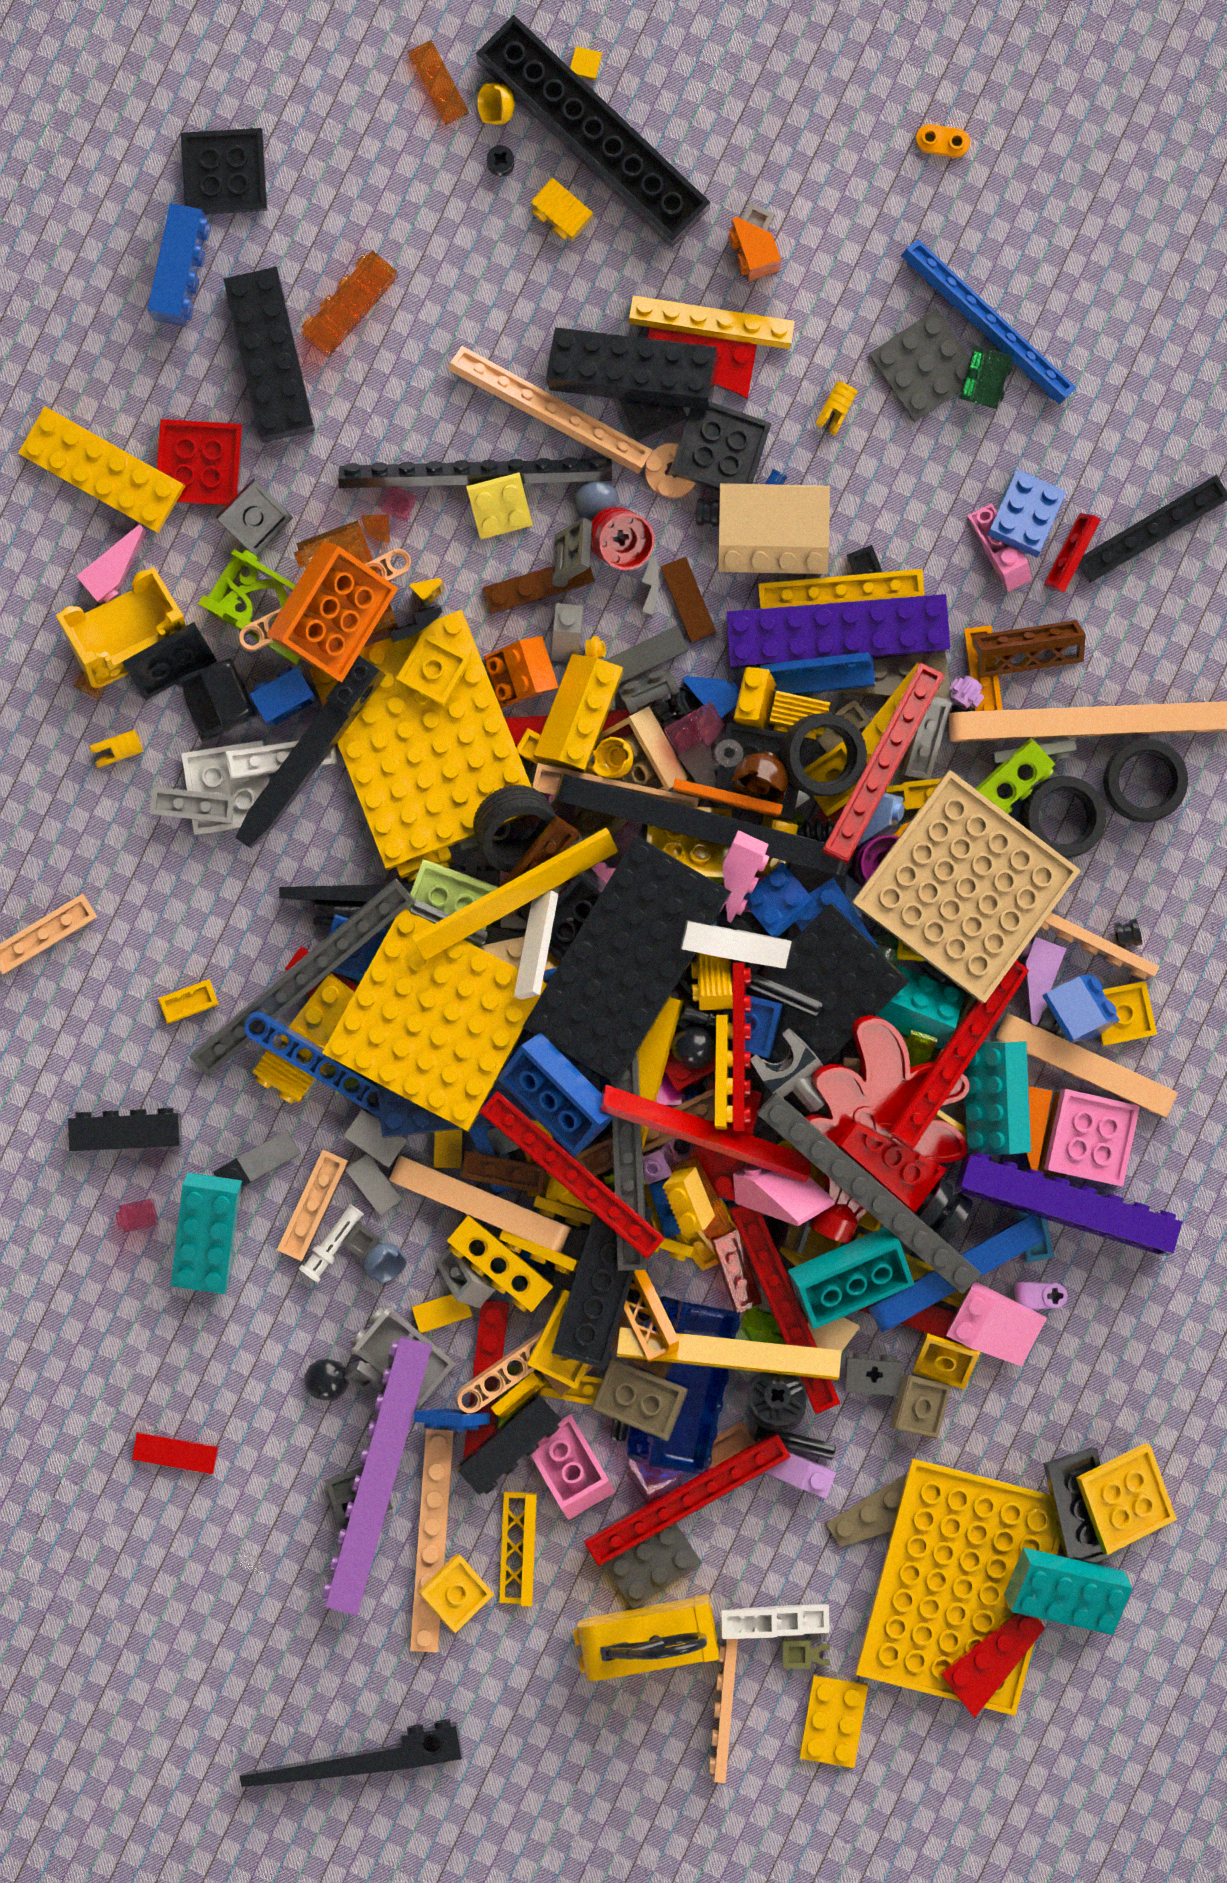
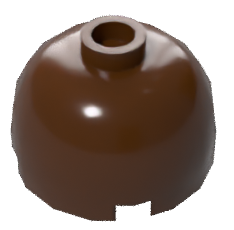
(761, 776)

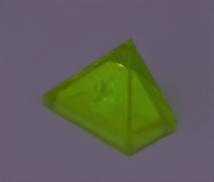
(761, 1327)

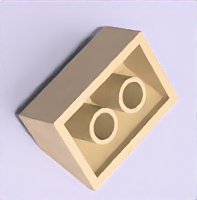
(653, 756)

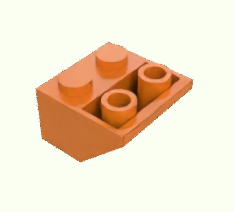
(755, 248)
(521, 671)

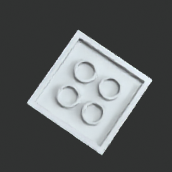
(208, 773)

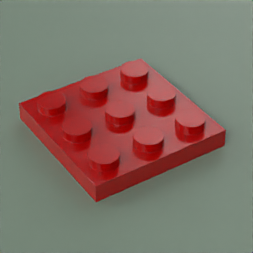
(202, 459)

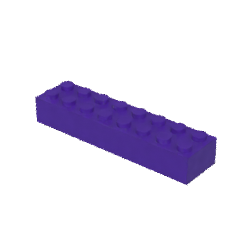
(836, 629)
(1068, 1205)

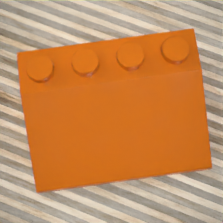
(332, 611)

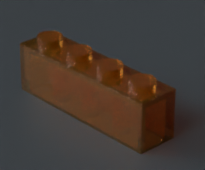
(349, 304)

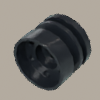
(776, 1415)

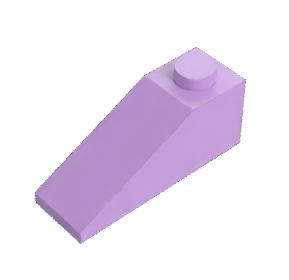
(1043, 963)
(804, 1474)

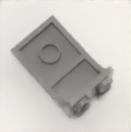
(377, 1343)

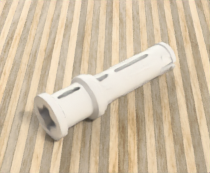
(322, 1257)

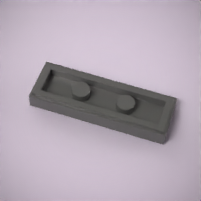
(650, 653)

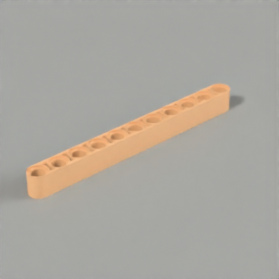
(1088, 721)

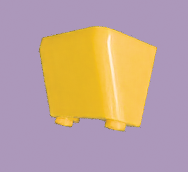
(121, 627)

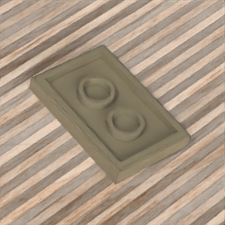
(640, 1399)

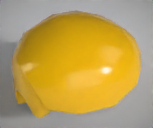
(495, 103)
(612, 758)

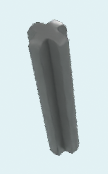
(435, 915)

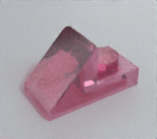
(695, 727)

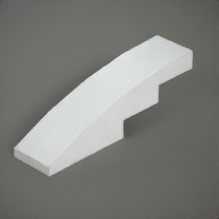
(735, 944)
(774, 1621)

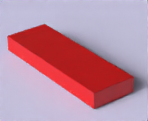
(1072, 552)
(175, 1453)

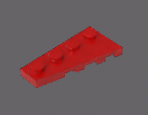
(735, 358)
(892, 1165)

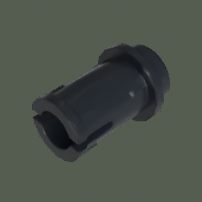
(692, 1013)

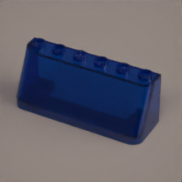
(703, 1403)

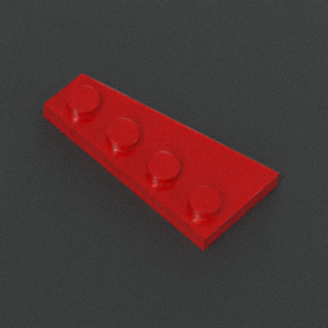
(990, 1661)

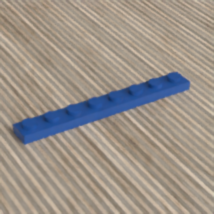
(988, 321)

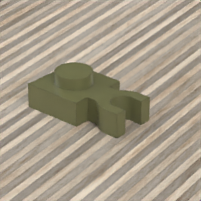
(800, 1654)

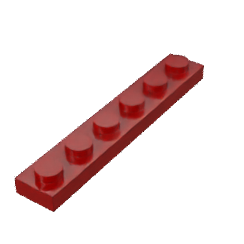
(741, 1058)
(488, 1351)

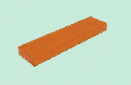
(727, 797)

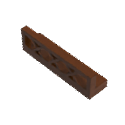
(1030, 642)

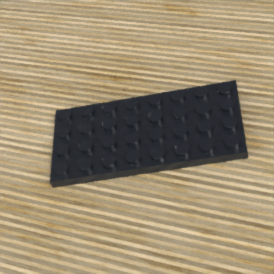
(625, 960)
(840, 970)

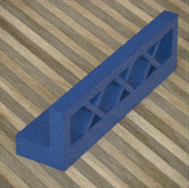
(823, 674)

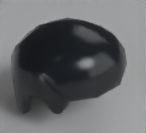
(693, 1047)
(326, 1379)

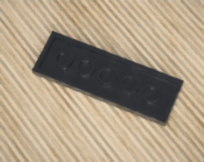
(594, 1298)

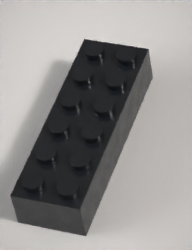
(269, 354)
(632, 368)

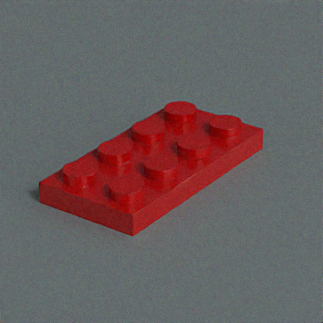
(721, 1167)

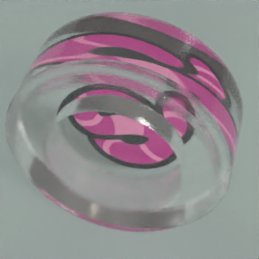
(887, 950)

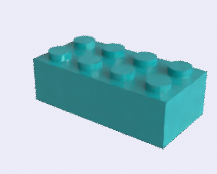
(924, 1007)
(998, 1099)
(206, 1233)
(851, 1277)
(1068, 1591)

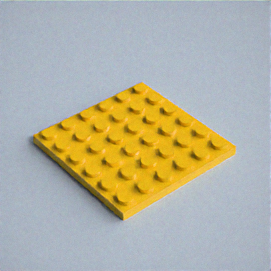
(432, 1024)

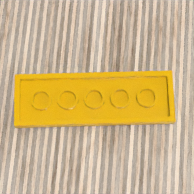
(101, 469)

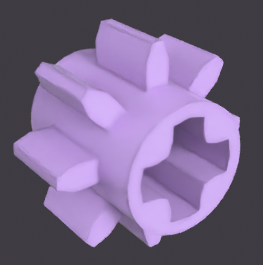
(966, 692)

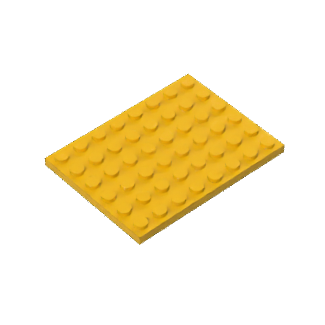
(424, 763)
(949, 1576)

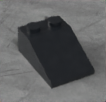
(572, 910)

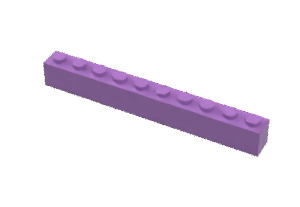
(378, 1476)

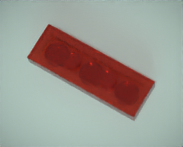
(736, 1270)

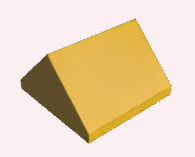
(945, 1360)

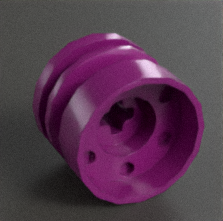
(870, 856)

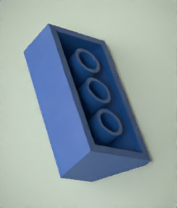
(555, 1094)

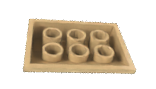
(774, 528)

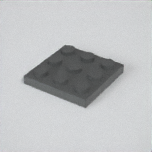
(923, 364)
(652, 1563)

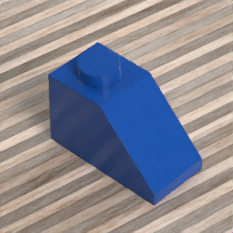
(719, 691)

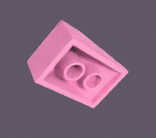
(779, 1195)
(995, 1324)
(571, 1469)

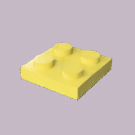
(499, 505)

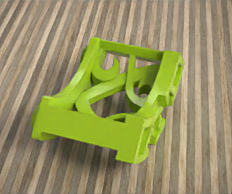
(225, 607)

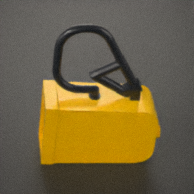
(647, 1638)

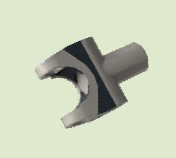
(793, 1072)

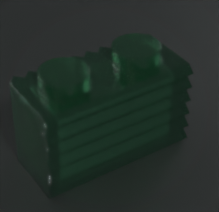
(986, 377)

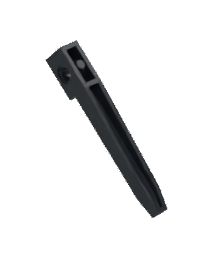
(330, 724)
(365, 893)
(402, 1756)

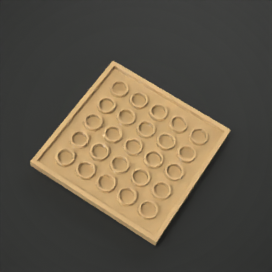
(966, 886)

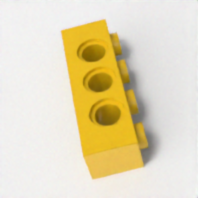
(472, 1230)

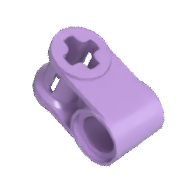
(1034, 1295)

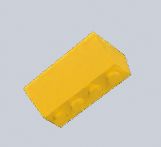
(579, 712)

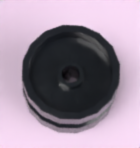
(944, 1211)

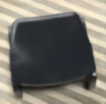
(216, 699)

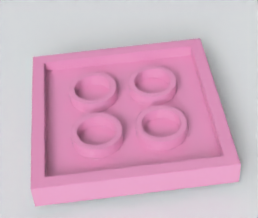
(1092, 1137)

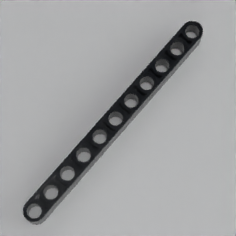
(694, 822)

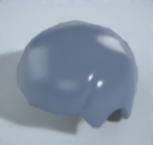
(595, 497)
(384, 1262)

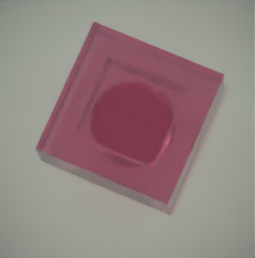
(400, 504)

